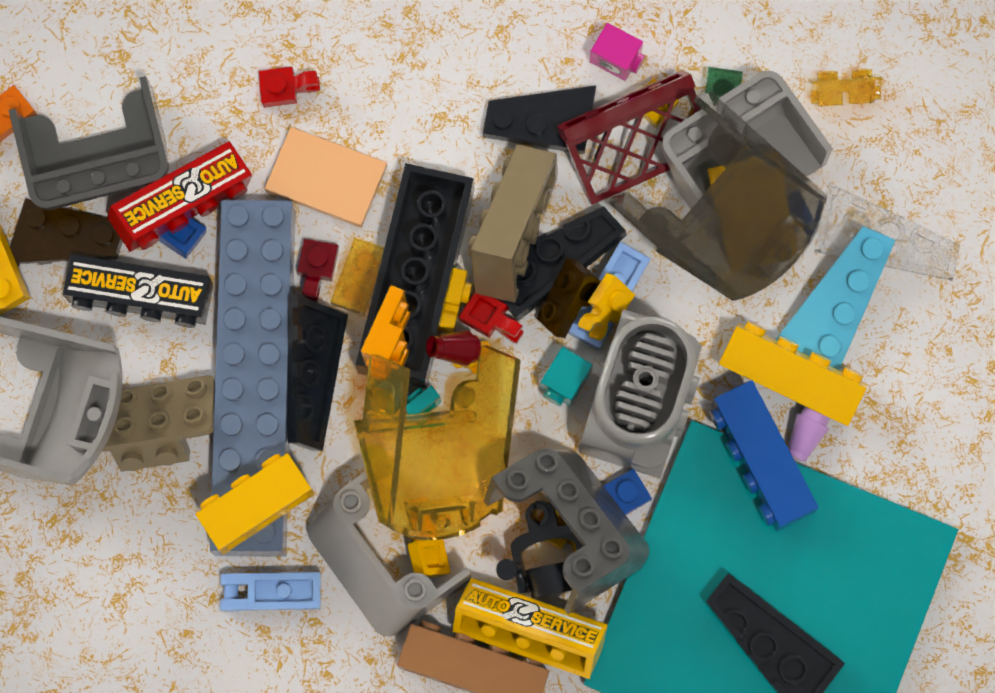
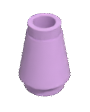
(807, 433)

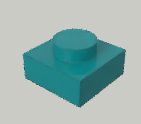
(422, 401)

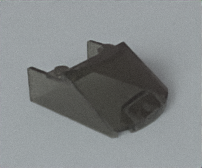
(749, 220)

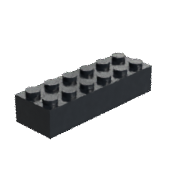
(421, 258)

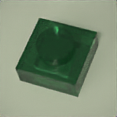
(722, 80)

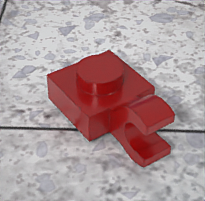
(281, 85)
(487, 315)

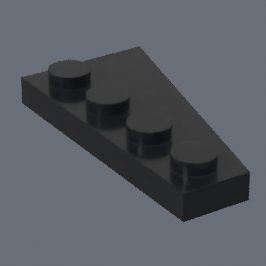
(313, 364)

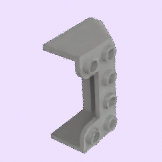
(770, 110)

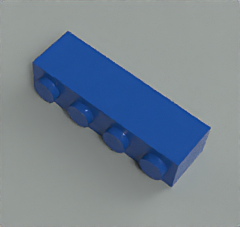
(763, 455)

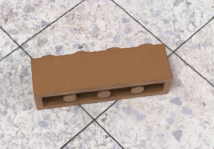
(468, 666)

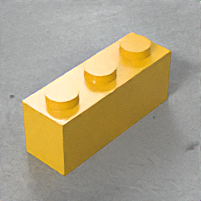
(253, 502)

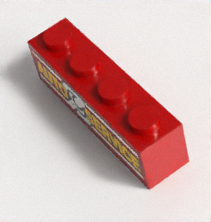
(179, 197)

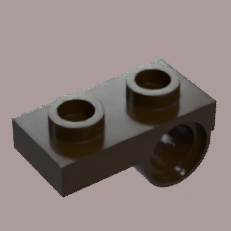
(569, 292)

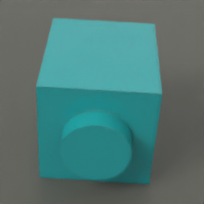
(565, 377)

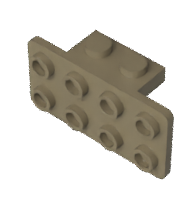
(157, 421)

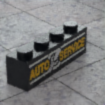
(138, 290)

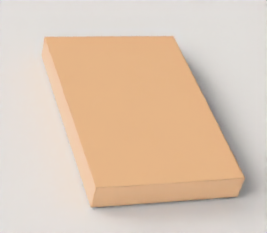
(326, 177)

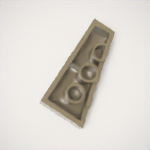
(512, 222)

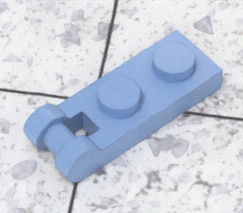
(272, 591)

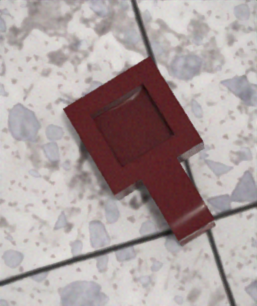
(316, 264)

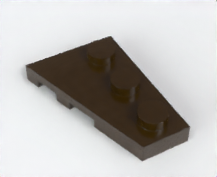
(58, 233)

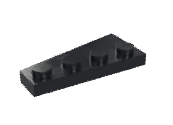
(580, 240)
(774, 644)

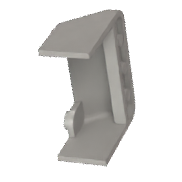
(385, 603)

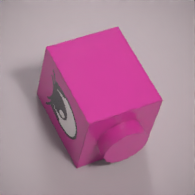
(617, 52)

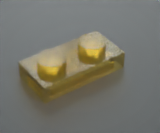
(358, 277)

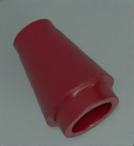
(457, 347)

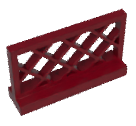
(618, 113)

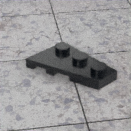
(536, 116)

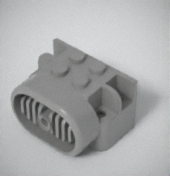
(642, 394)

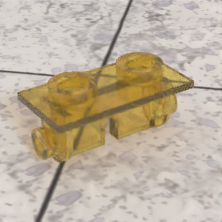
(831, 87)

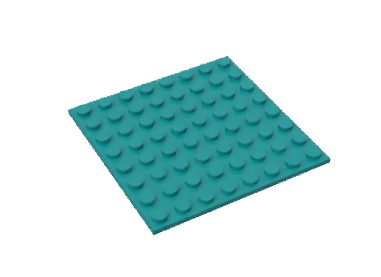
(846, 576)

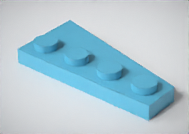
(838, 302)

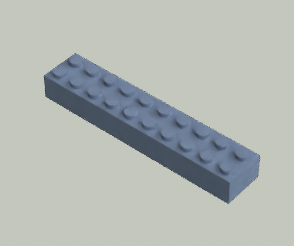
(253, 352)

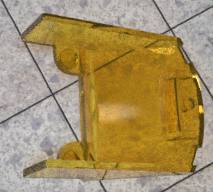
(436, 466)

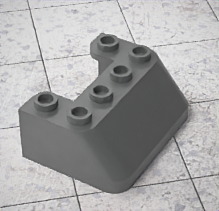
(94, 165)
(609, 539)

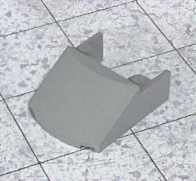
(71, 406)

